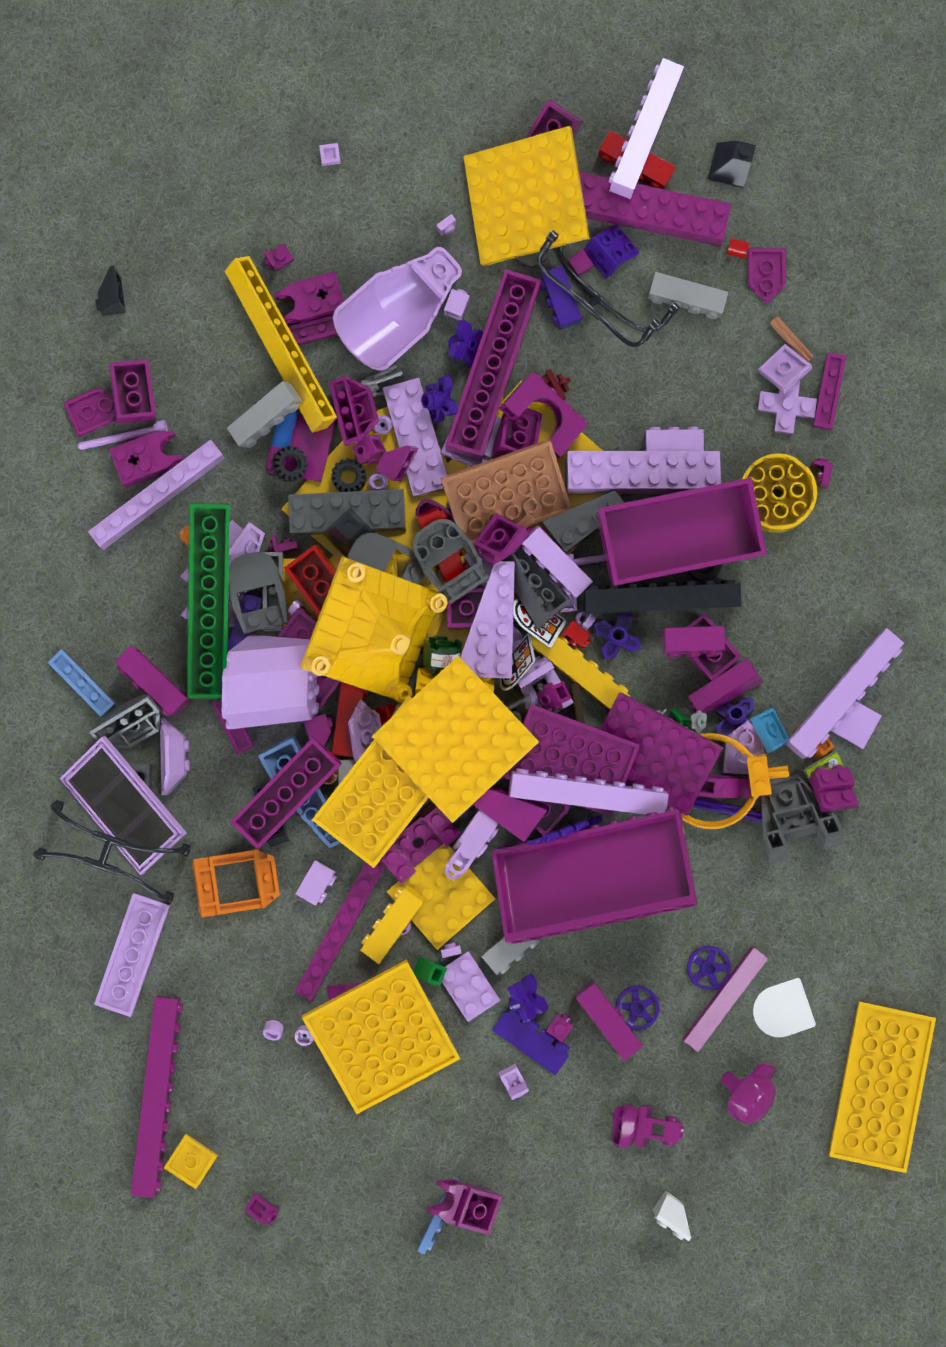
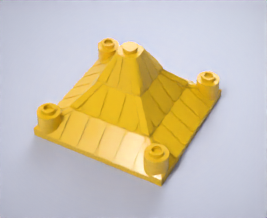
(371, 629)

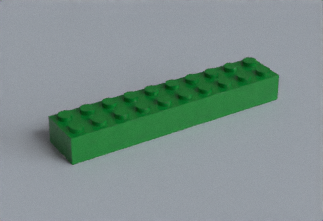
(207, 598)

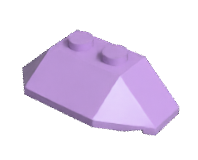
(173, 756)

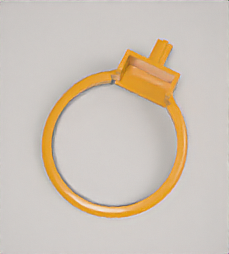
(759, 781)

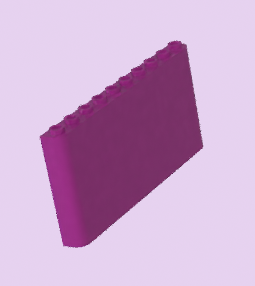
(594, 877)

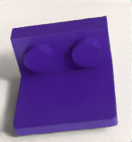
(610, 250)

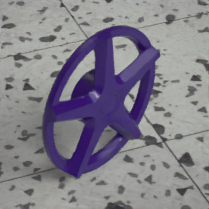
(708, 967)
(638, 1007)

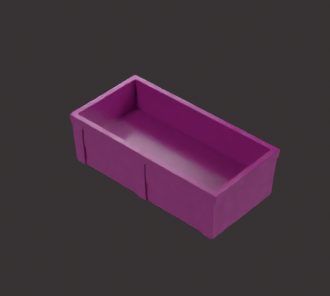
(681, 531)

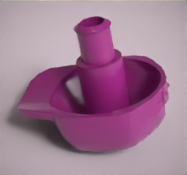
(750, 1096)

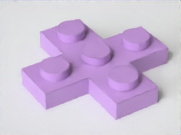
(786, 408)

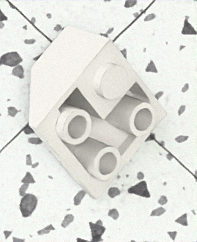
(671, 1213)

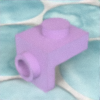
(513, 1081)

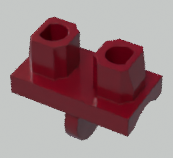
(550, 380)

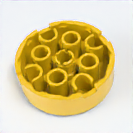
(795, 484)

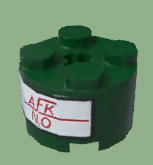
(440, 652)

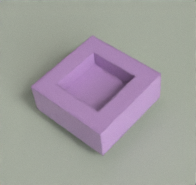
(330, 154)
(446, 226)
(450, 950)

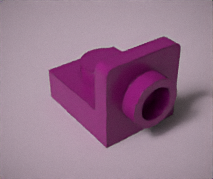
(278, 257)
(825, 474)
(286, 545)
(262, 1210)

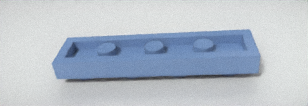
(81, 683)
(434, 1226)

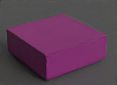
(580, 263)

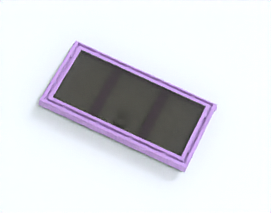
(122, 803)

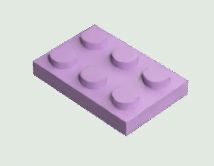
(469, 986)

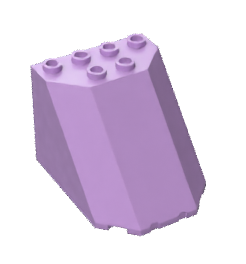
(267, 684)

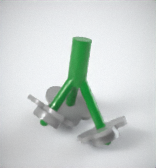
(697, 720)

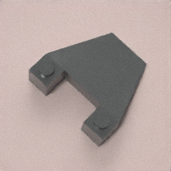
(792, 814)

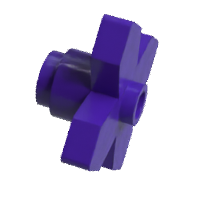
(464, 343)
(438, 399)
(621, 627)
(727, 712)
(525, 999)

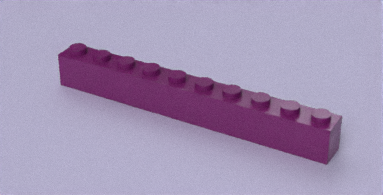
(156, 1096)

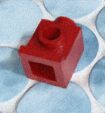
(576, 635)

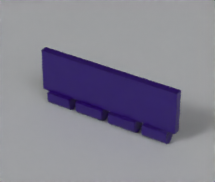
(567, 830)
(534, 1045)

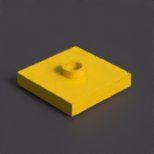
(190, 1161)

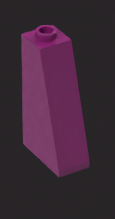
(725, 687)
(512, 813)

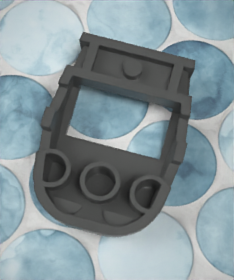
(437, 543)
(377, 552)
(253, 572)

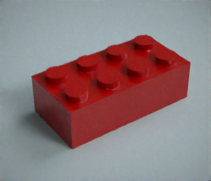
(312, 575)

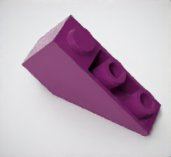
(726, 787)

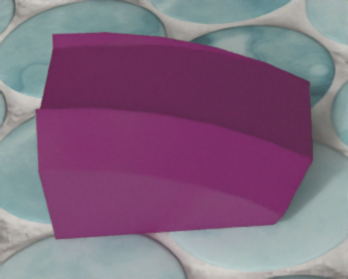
(499, 539)

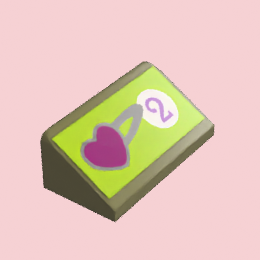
(828, 761)

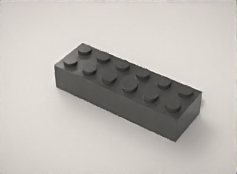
(317, 511)

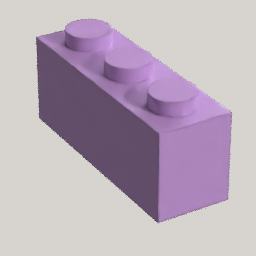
(674, 439)

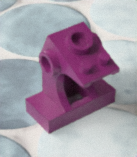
(672, 1130)

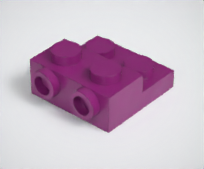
(834, 788)

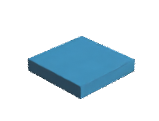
(770, 730)

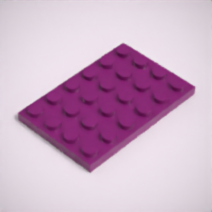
(575, 750)
(667, 753)

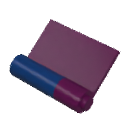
(296, 433)

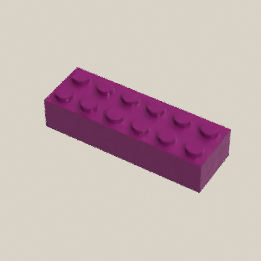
(286, 792)

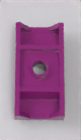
(434, 830)

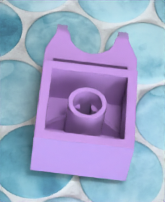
(471, 843)

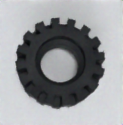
(300, 461)
(345, 465)

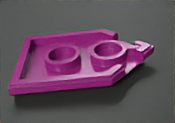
(766, 271)
(91, 411)

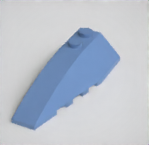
(274, 760)

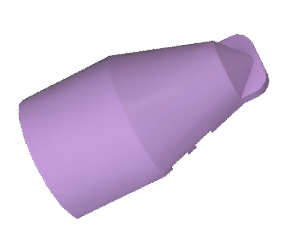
(395, 308)

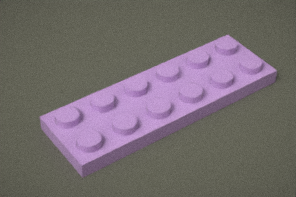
(415, 428)
(132, 955)

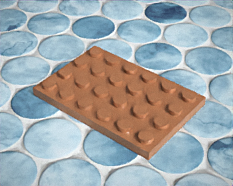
(508, 485)

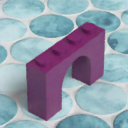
(534, 389)

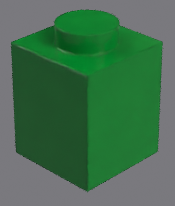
(429, 971)

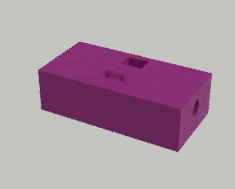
(608, 1020)

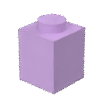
(457, 304)

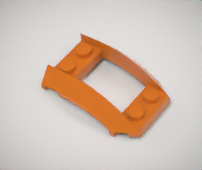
(207, 886)

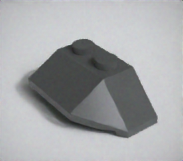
(129, 722)

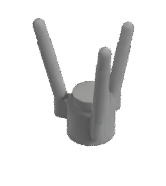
(372, 382)

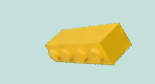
(393, 923)

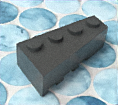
(536, 589)

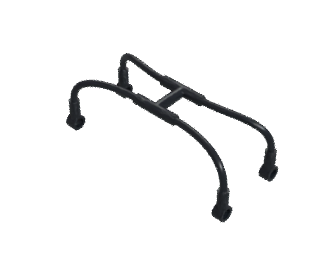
(589, 305)
(109, 840)

